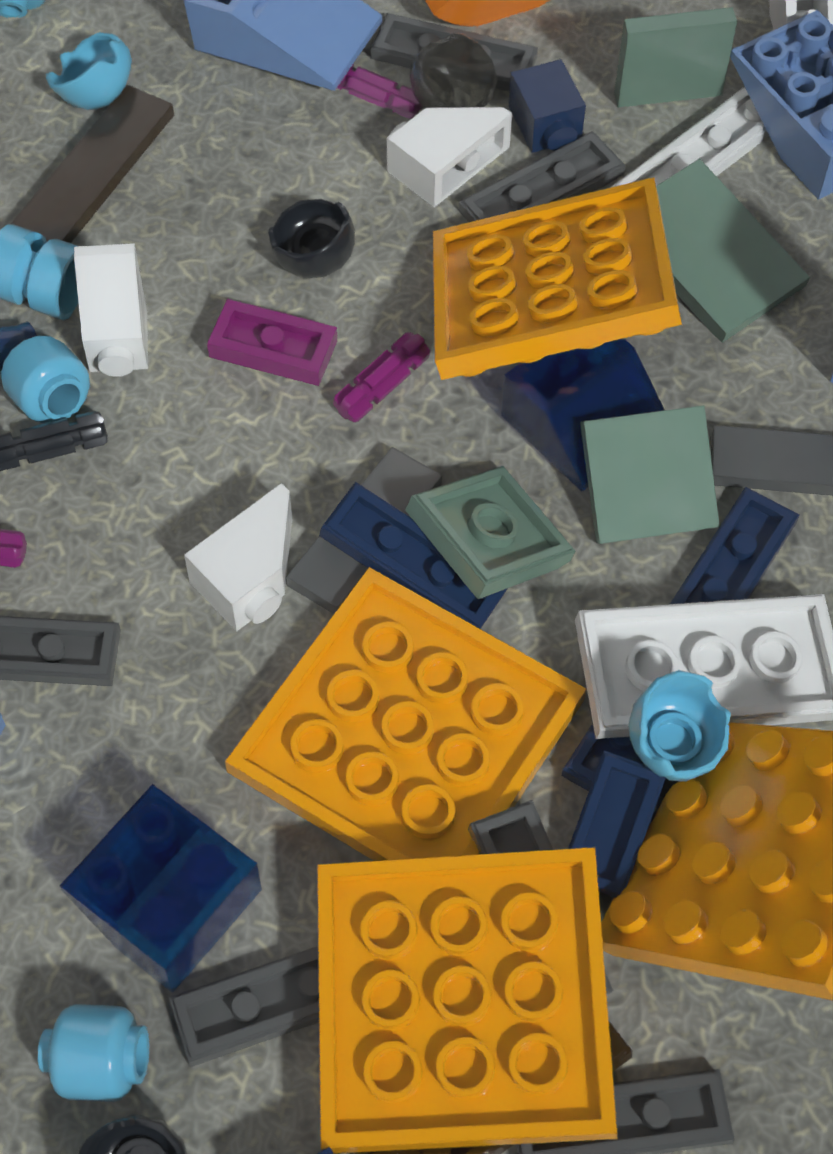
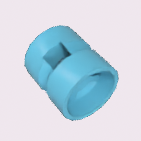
(37, 271)

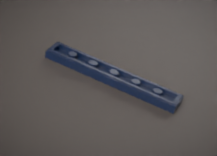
(724, 572)

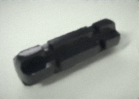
(52, 440)

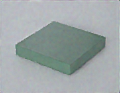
(674, 56)
(650, 474)
(490, 531)

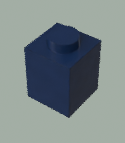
(546, 106)

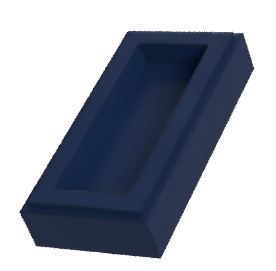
(617, 818)

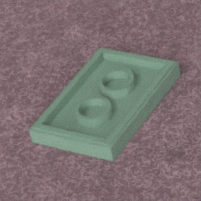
(721, 254)

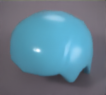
(93, 72)
(679, 726)

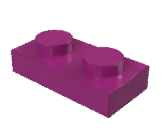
(272, 342)

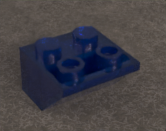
(579, 385)
(163, 887)

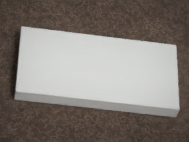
(762, 655)

